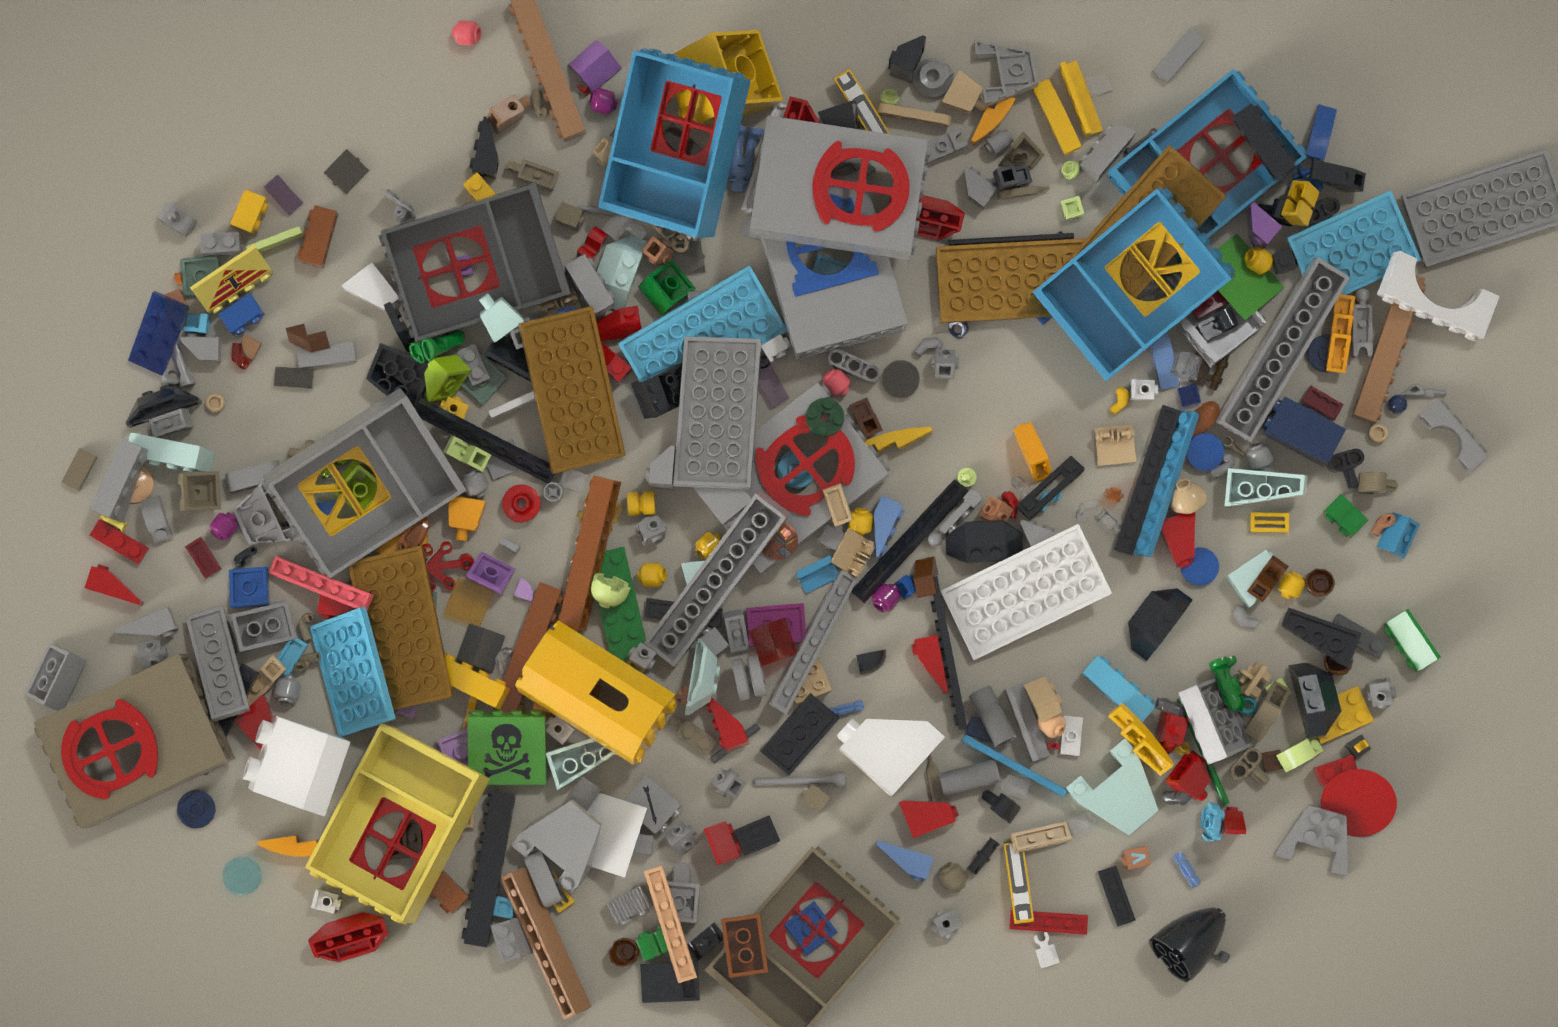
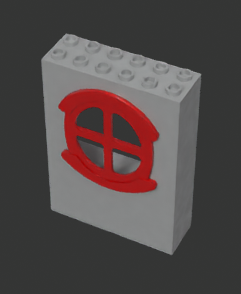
(796, 177)
(857, 468)

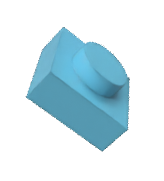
(503, 908)

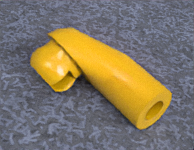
(1122, 402)

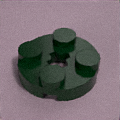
(827, 406)

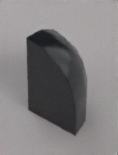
(870, 661)

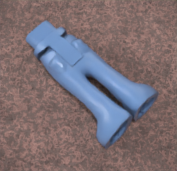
(742, 166)

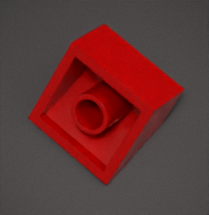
(722, 843)

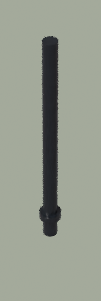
(1008, 239)

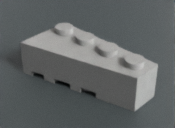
(120, 481)

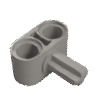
(176, 219)

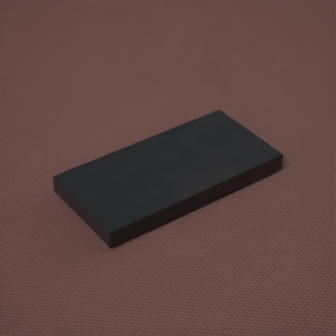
(799, 734)

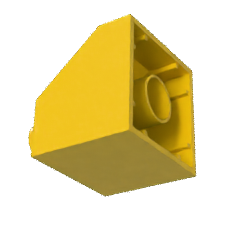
(739, 53)

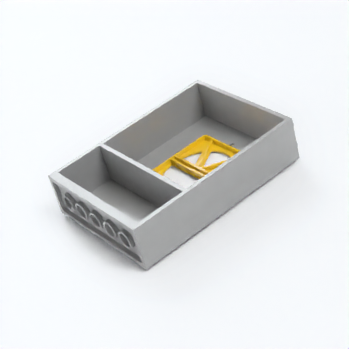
(409, 476)

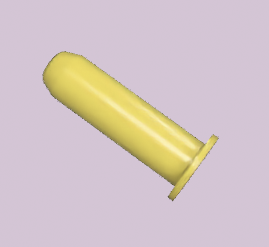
(118, 524)

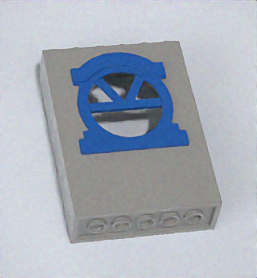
(840, 307)

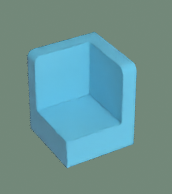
(197, 324)

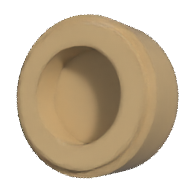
(215, 403)
(1378, 433)

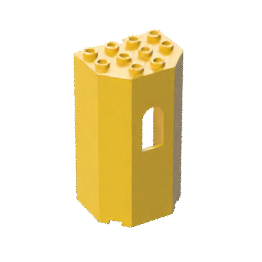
(566, 671)

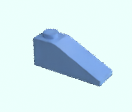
(1163, 360)
(910, 861)

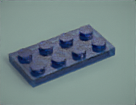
(158, 333)

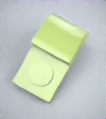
(467, 453)
(1299, 753)

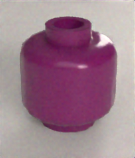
(603, 101)
(223, 526)
(886, 598)

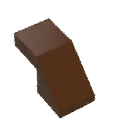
(314, 342)
(866, 417)
(924, 577)
(1267, 578)

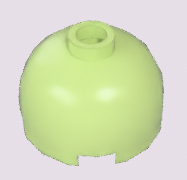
(609, 591)

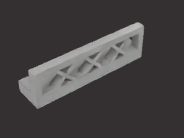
(1027, 722)

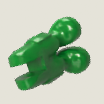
(431, 348)
(1228, 686)

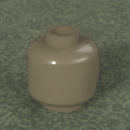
(952, 876)

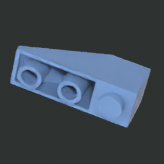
(884, 519)

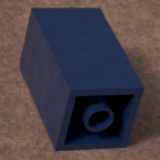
(1303, 431)

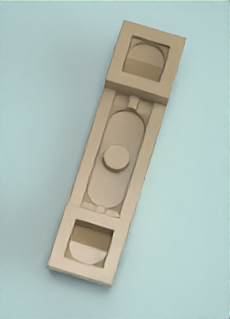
(268, 675)

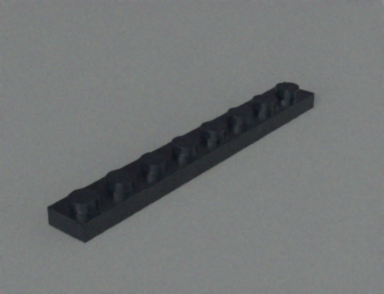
(484, 440)
(1147, 480)
(909, 541)
(948, 661)

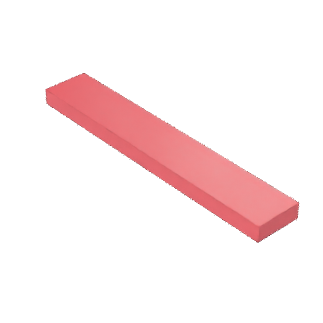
(320, 583)

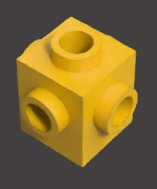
(457, 404)

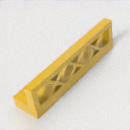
(1080, 98)

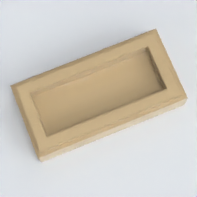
(837, 504)

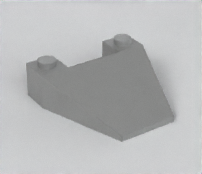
(566, 837)

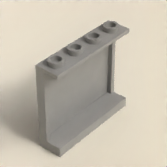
(1222, 345)

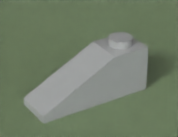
(155, 624)

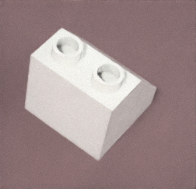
(888, 748)
(296, 764)

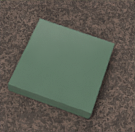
(195, 270)
(487, 389)

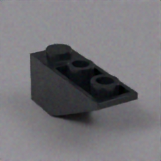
(486, 156)
(1337, 176)

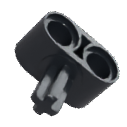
(1275, 211)
(1322, 212)
(1347, 466)
(1001, 805)
(706, 941)

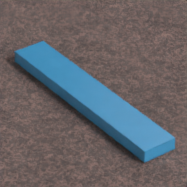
(1014, 765)

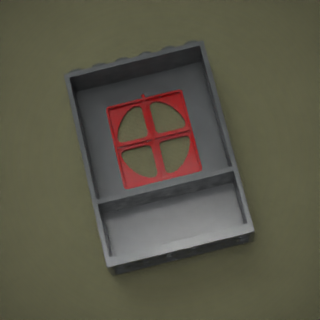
(515, 246)

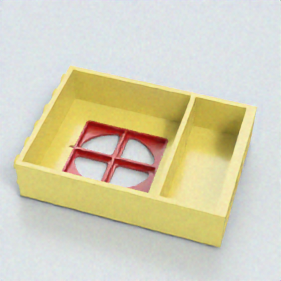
(405, 778)

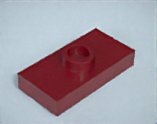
(1322, 403)
(203, 557)

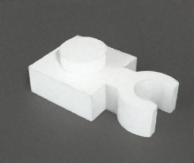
(1046, 953)

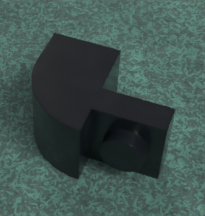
(1012, 177)

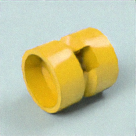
(641, 503)

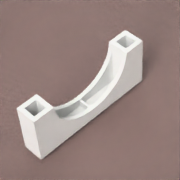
(1401, 287)

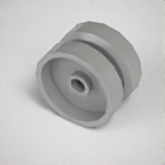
(749, 677)

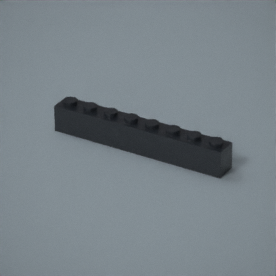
(490, 868)

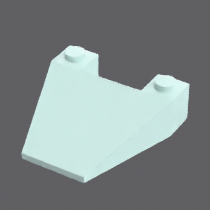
(1123, 797)

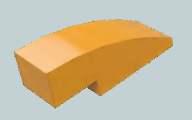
(992, 119)
(289, 846)

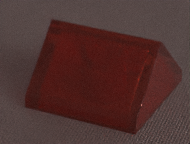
(773, 642)

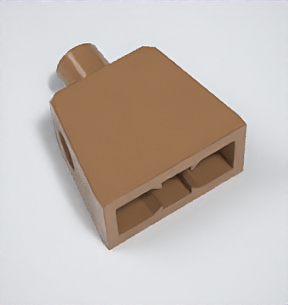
(507, 112)

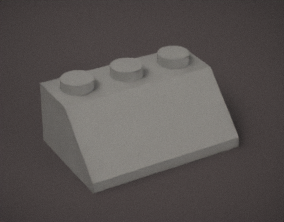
(1106, 151)
(589, 285)
(661, 470)
(55, 677)

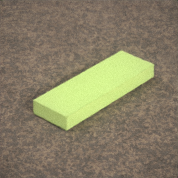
(278, 239)

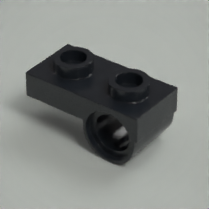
(1217, 324)

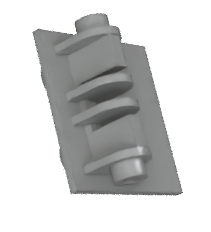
(403, 210)

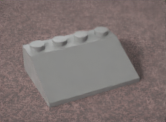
(1215, 726)

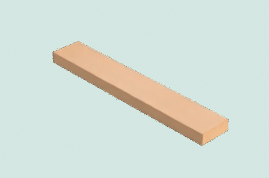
(670, 924)

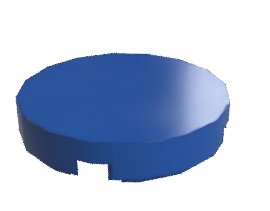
(1205, 452)
(1203, 569)

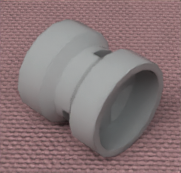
(553, 489)

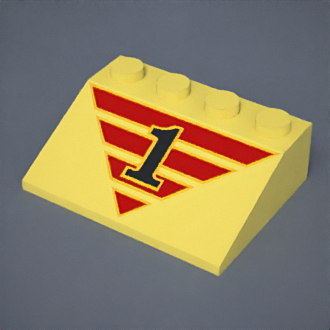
(232, 280)

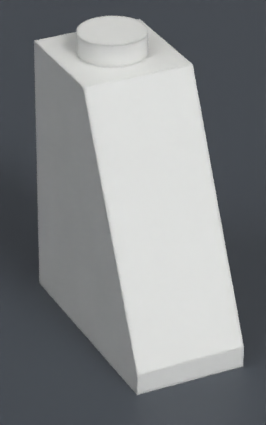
(372, 288)

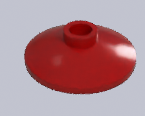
(514, 496)

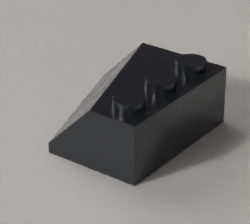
(396, 370)

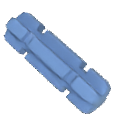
(848, 708)
(1186, 869)

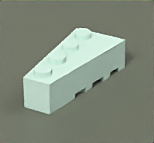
(174, 453)
(1261, 486)
(576, 760)

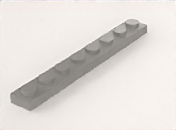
(813, 641)

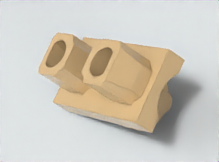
(1251, 677)

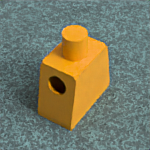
(465, 516)

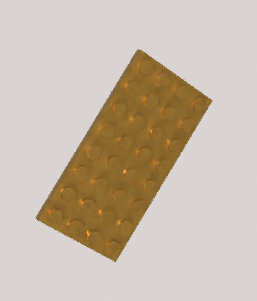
(1188, 187)
(997, 278)
(572, 389)
(405, 626)

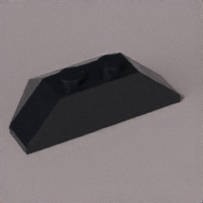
(160, 403)
(984, 541)
(1156, 619)
(1315, 698)

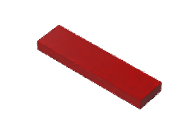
(1053, 923)

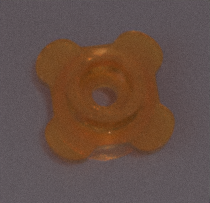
(1114, 494)

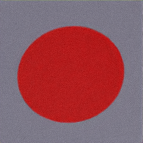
(1364, 799)

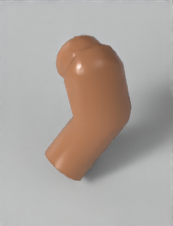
(1383, 522)

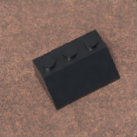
(906, 59)
(509, 357)

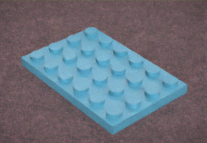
(1356, 241)
(352, 672)

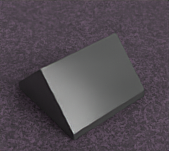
(480, 647)

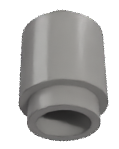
(998, 142)

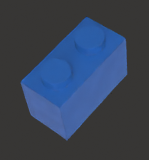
(242, 314)

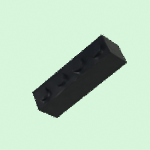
(1263, 142)

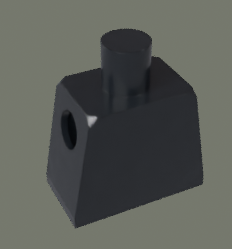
(841, 115)

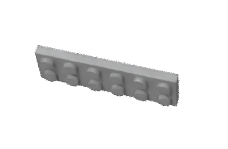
(217, 664)

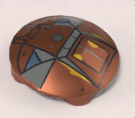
(782, 544)

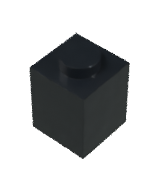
(1283, 262)

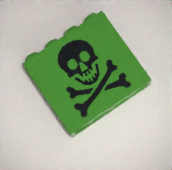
(508, 746)

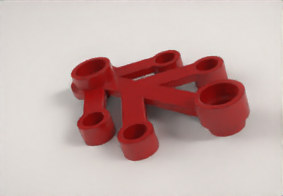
(435, 566)

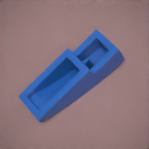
(1320, 133)

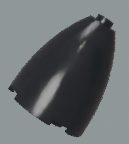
(1189, 942)

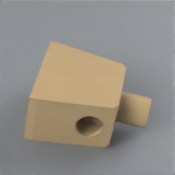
(964, 95)

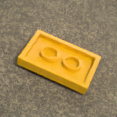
(1353, 714)

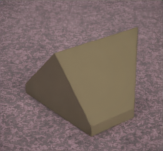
(1022, 152)

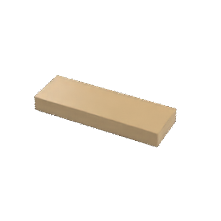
(1041, 837)

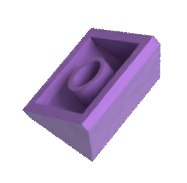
(595, 65)
(491, 573)

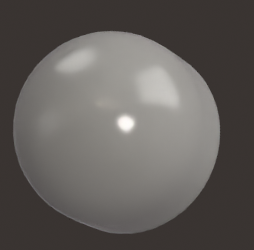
(165, 378)

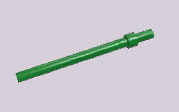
(1210, 768)

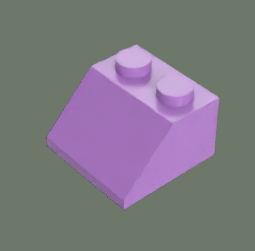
(1261, 226)

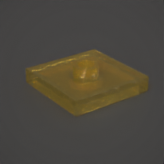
(469, 602)

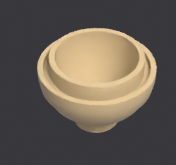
(1188, 497)

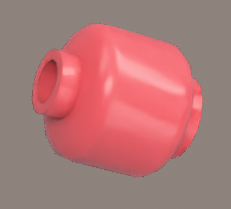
(466, 32)
(836, 382)

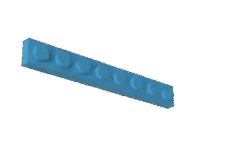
(1166, 484)

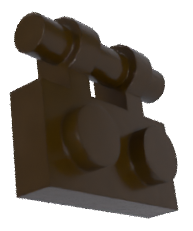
(1204, 375)

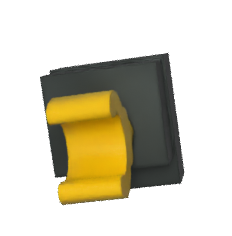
(1358, 746)

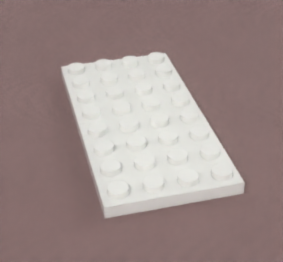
(1026, 592)

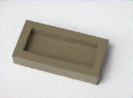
(79, 469)

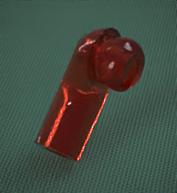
(237, 358)

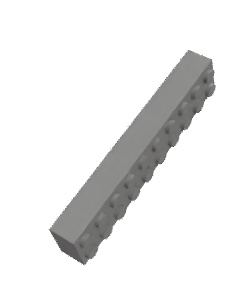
(1282, 349)
(717, 578)

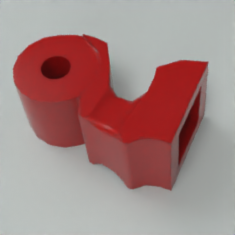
(593, 243)

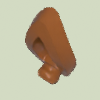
(1208, 415)
(414, 534)

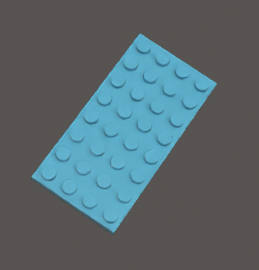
(726, 310)

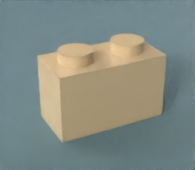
(1043, 698)

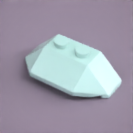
(620, 267)
(702, 678)

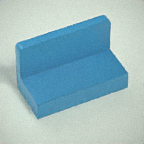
(1399, 535)
(817, 574)

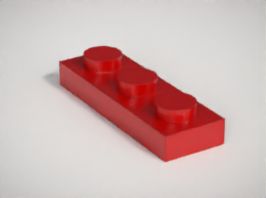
(119, 541)

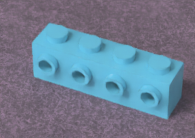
(1117, 689)

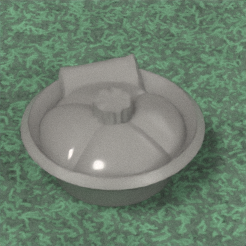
(932, 77)

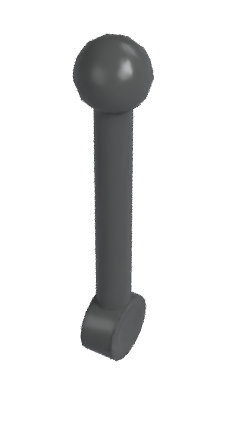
(1128, 150)

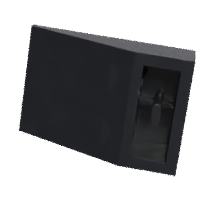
(659, 391)
(661, 984)

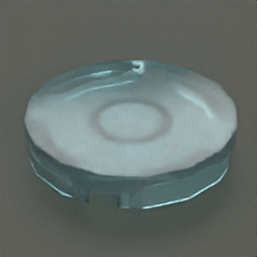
(242, 875)

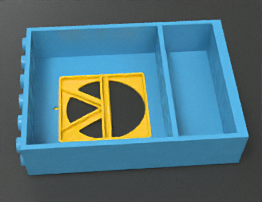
(1097, 309)

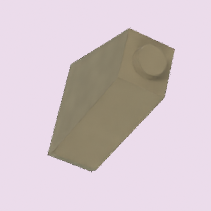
(1267, 711)

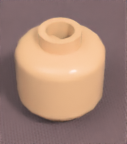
(1053, 727)

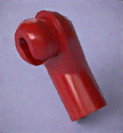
(1012, 501)

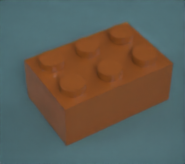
(744, 945)

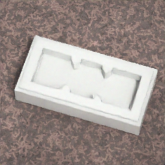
(1072, 736)

